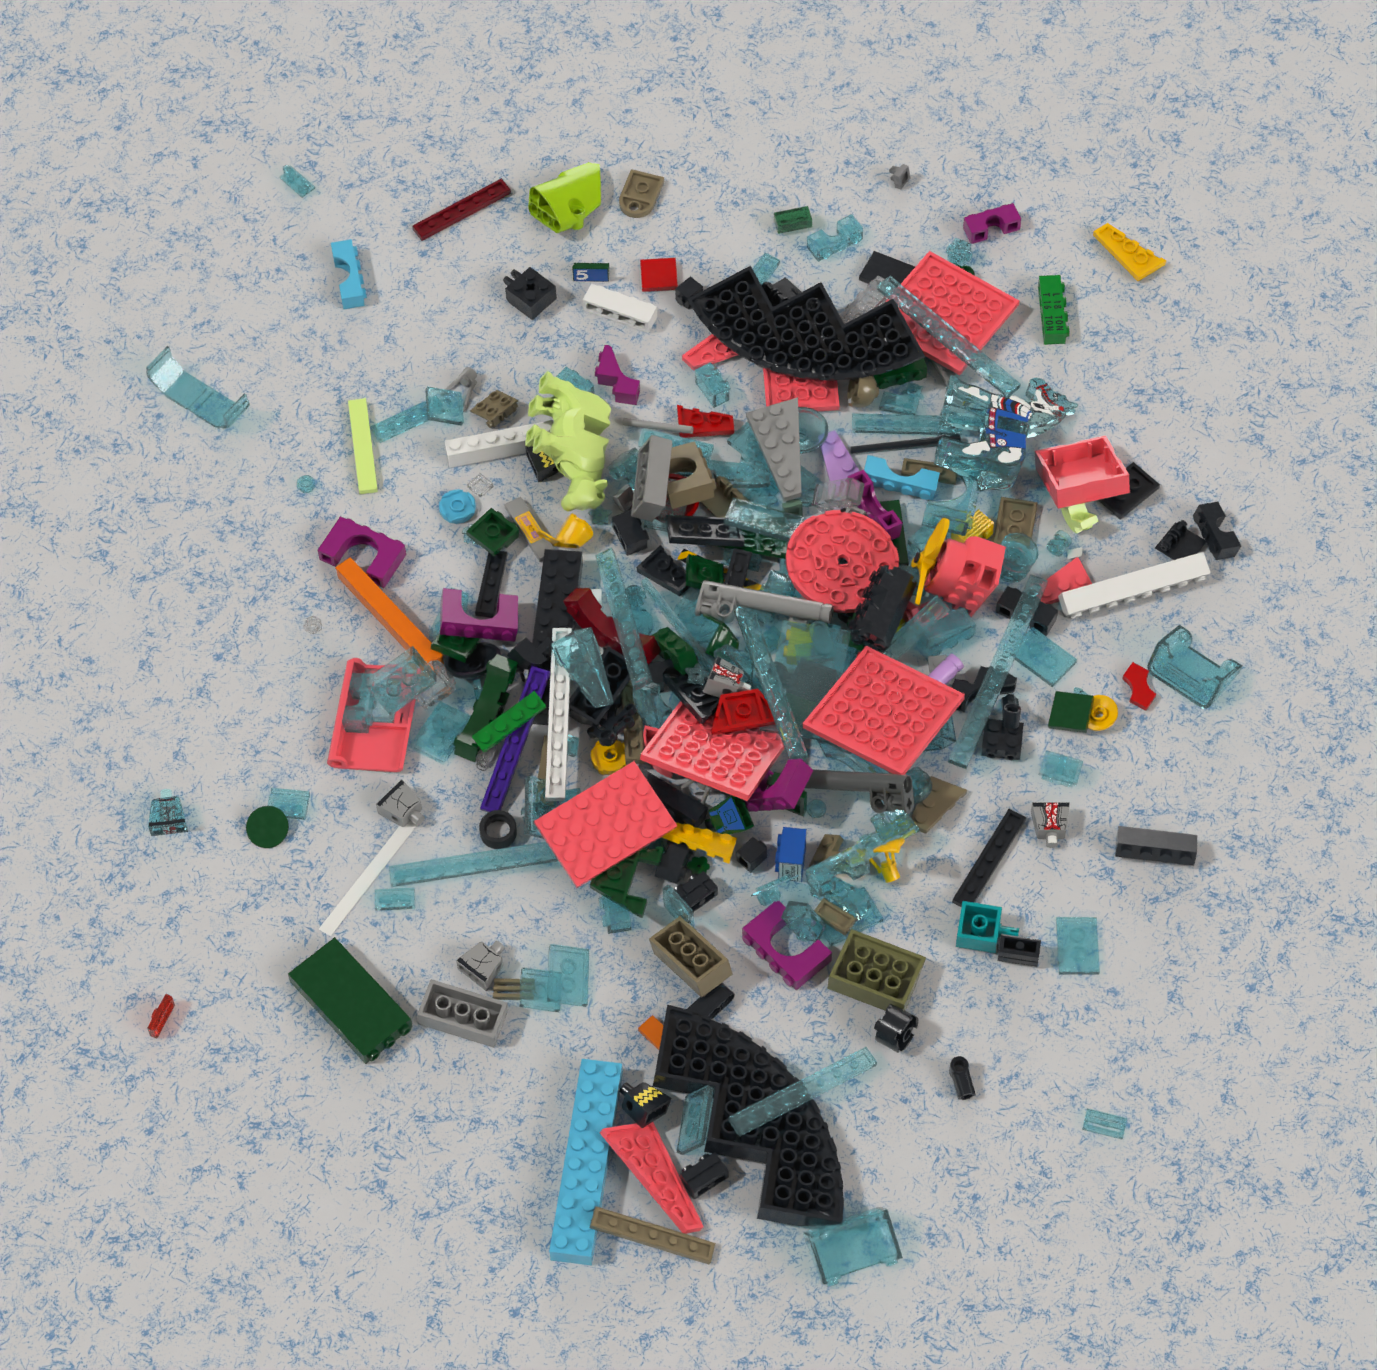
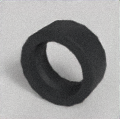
(493, 816)

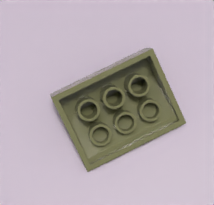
(875, 971)

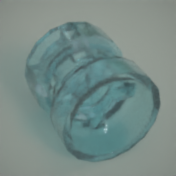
(1059, 543)

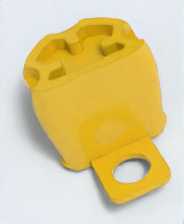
(572, 534)

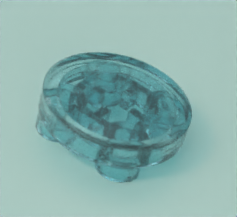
(921, 784)

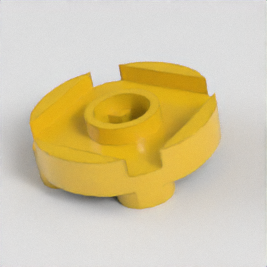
(606, 765)

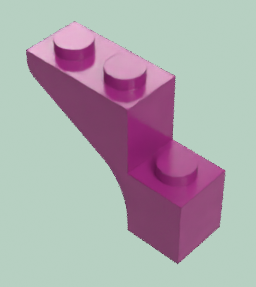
(609, 374)

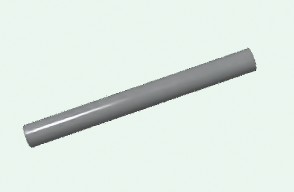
(657, 425)

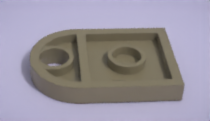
(640, 191)

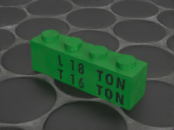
(1052, 309)

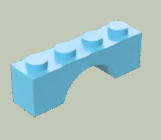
(344, 258)
(919, 485)

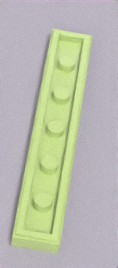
(362, 446)

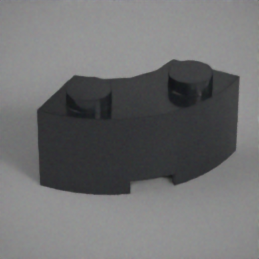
(674, 862)

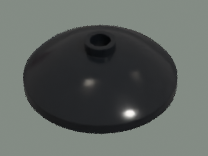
(475, 664)

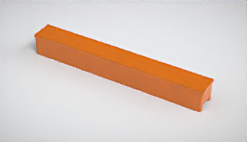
(385, 610)

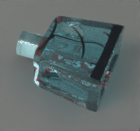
(166, 815)

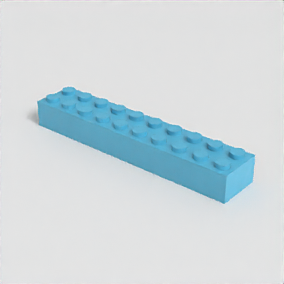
(585, 1161)

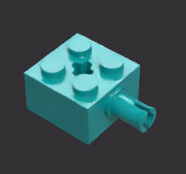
(981, 927)

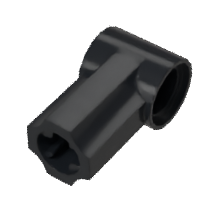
(1010, 711)
(961, 1079)

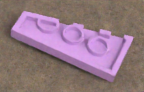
(836, 458)

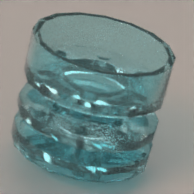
(1018, 558)

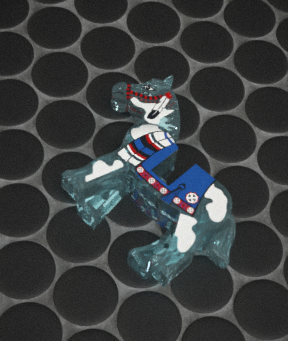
(1002, 429)

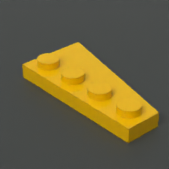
(1128, 252)
(703, 839)

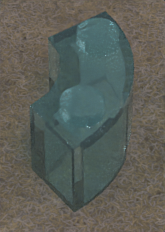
(650, 705)

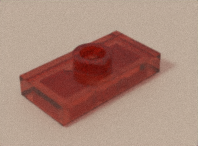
(160, 1016)

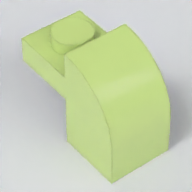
(1078, 517)

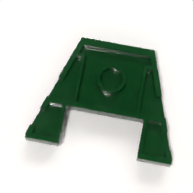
(617, 880)

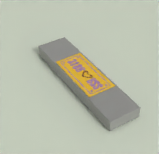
(528, 526)

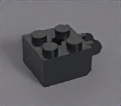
(529, 292)

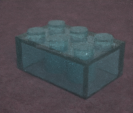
(401, 680)

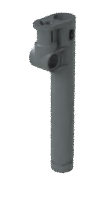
(893, 789)

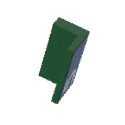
(591, 272)

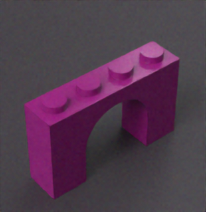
(348, 534)
(457, 623)
(784, 792)
(794, 969)

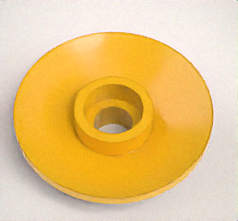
(1106, 706)

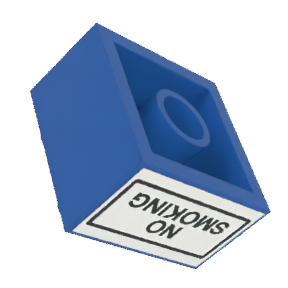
(791, 853)

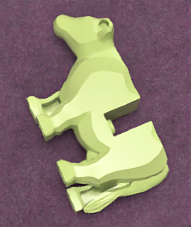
(572, 439)

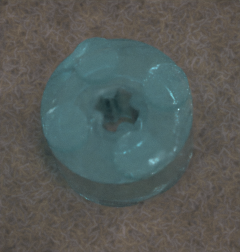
(779, 584)

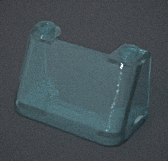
(1189, 670)
(854, 1245)

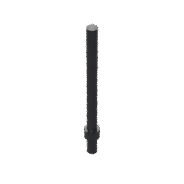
(900, 444)

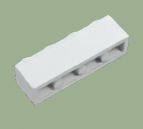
(620, 308)

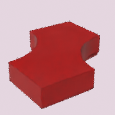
(1137, 680)

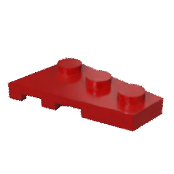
(705, 423)

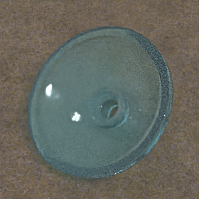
(812, 428)

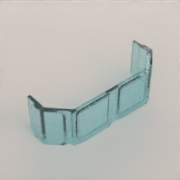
(192, 393)

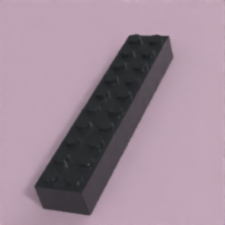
(559, 578)

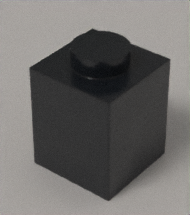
(686, 290)
(751, 854)

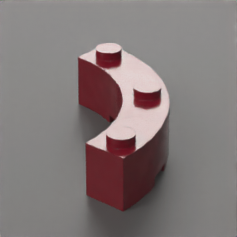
(588, 613)

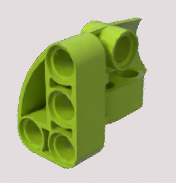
(568, 198)

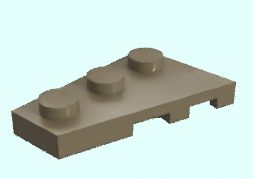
(940, 800)

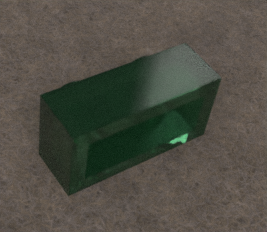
(792, 219)

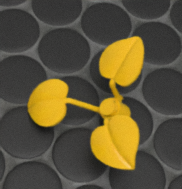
(888, 866)

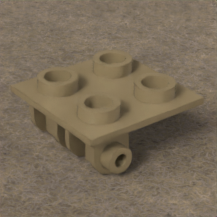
(495, 408)
(723, 497)

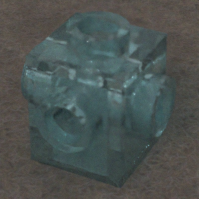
(959, 252)

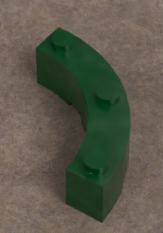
(489, 706)

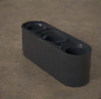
(713, 1001)

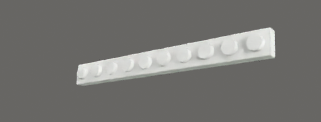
(557, 726)

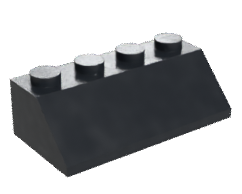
(618, 678)

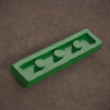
(509, 721)

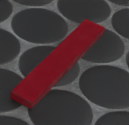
(461, 209)

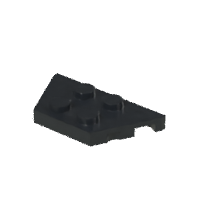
(693, 697)

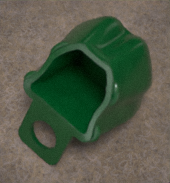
(721, 636)

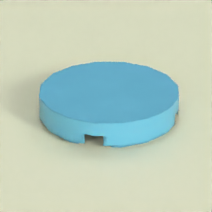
(457, 506)

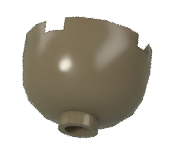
(862, 391)

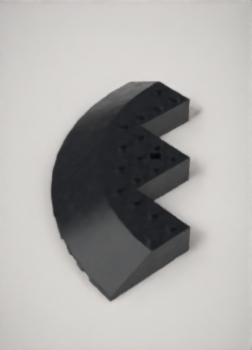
(805, 332)
(800, 1158)

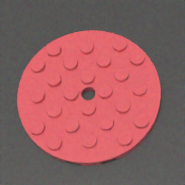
(824, 539)

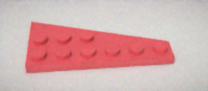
(651, 1164)

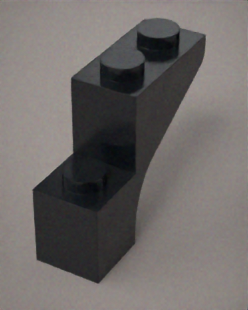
(971, 690)

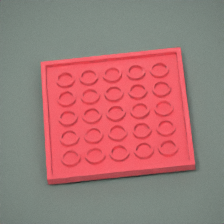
(960, 300)
(883, 711)
(723, 761)

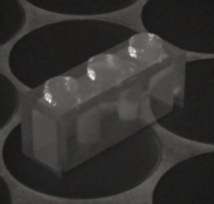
(838, 494)

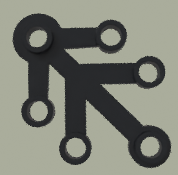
(609, 735)

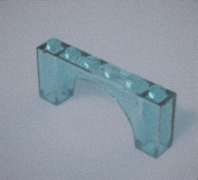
(956, 510)

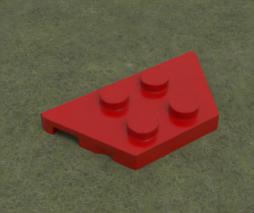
(741, 712)

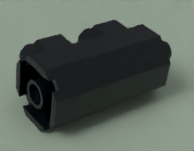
(882, 608)

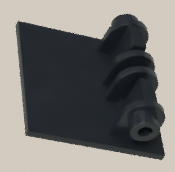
(779, 291)
(1180, 542)

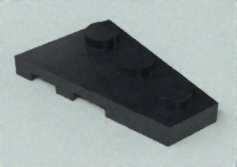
(663, 571)

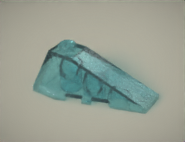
(583, 661)

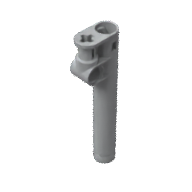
(717, 597)

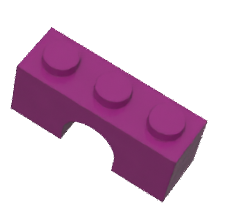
(1004, 217)

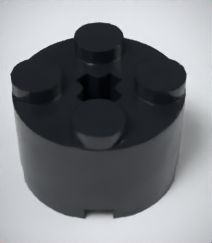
(895, 1028)

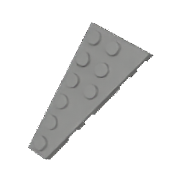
(778, 438)

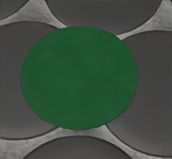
(267, 827)

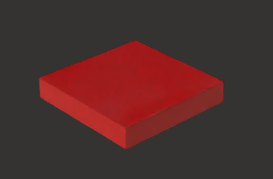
(658, 274)

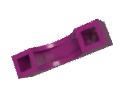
(873, 508)

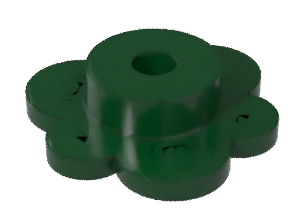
(698, 862)

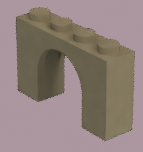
(697, 486)

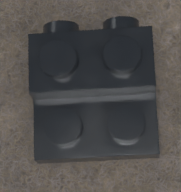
(1001, 741)

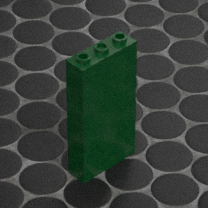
(350, 1000)

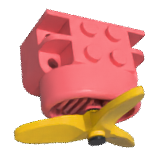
(958, 569)

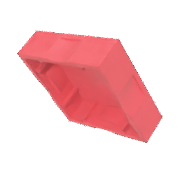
(1082, 472)

